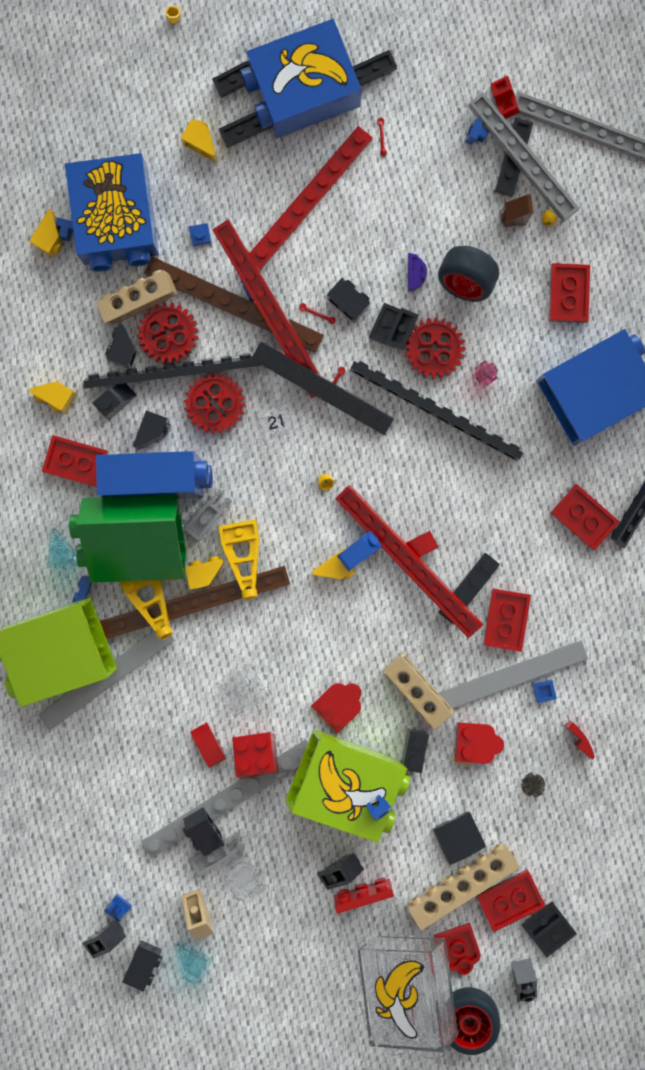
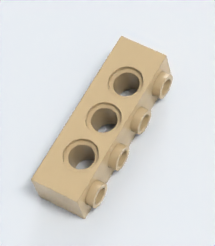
(164, 291)
(417, 680)

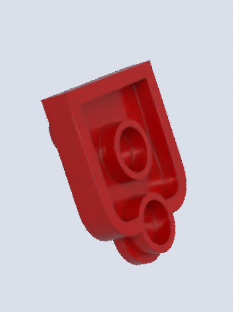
(339, 705)
(476, 743)
(461, 948)

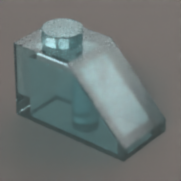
(61, 552)
(192, 962)

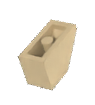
(197, 915)

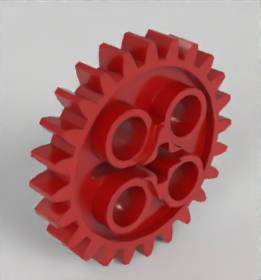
(162, 317)
(434, 365)
(201, 414)

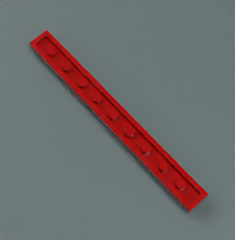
(310, 197)
(262, 295)
(409, 562)

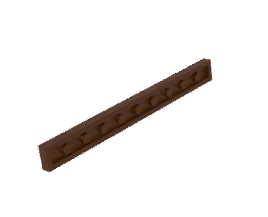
(228, 301)
(194, 602)

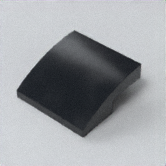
(393, 326)
(459, 838)
(549, 929)

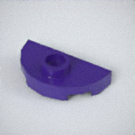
(416, 272)

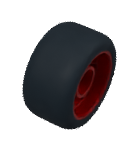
(468, 273)
(483, 1031)

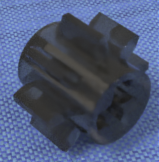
(533, 785)

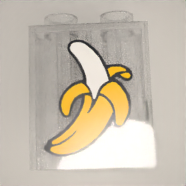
(408, 995)

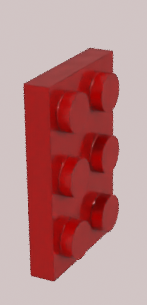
(569, 293)
(72, 460)
(584, 517)
(506, 620)
(363, 895)
(510, 900)

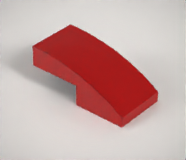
(505, 97)
(423, 544)
(582, 743)
(208, 745)

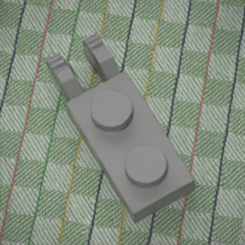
(206, 517)
(205, 863)

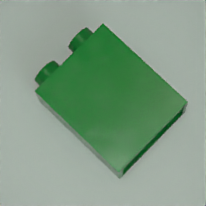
(130, 538)

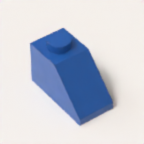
(359, 550)

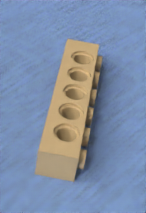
(459, 896)

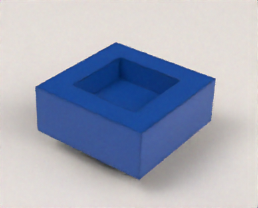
(200, 234)
(544, 691)

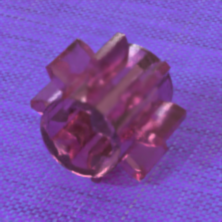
(486, 373)

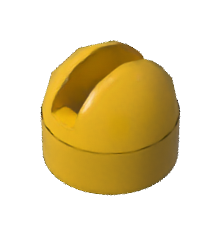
(172, 14)
(549, 218)
(330, 482)

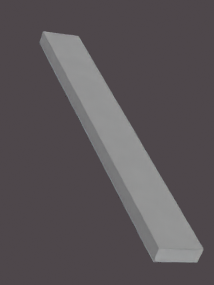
(581, 126)
(523, 157)
(515, 674)
(81, 696)

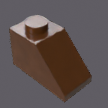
(516, 212)

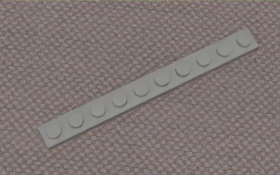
(224, 800)

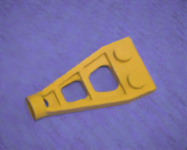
(240, 533)
(130, 589)

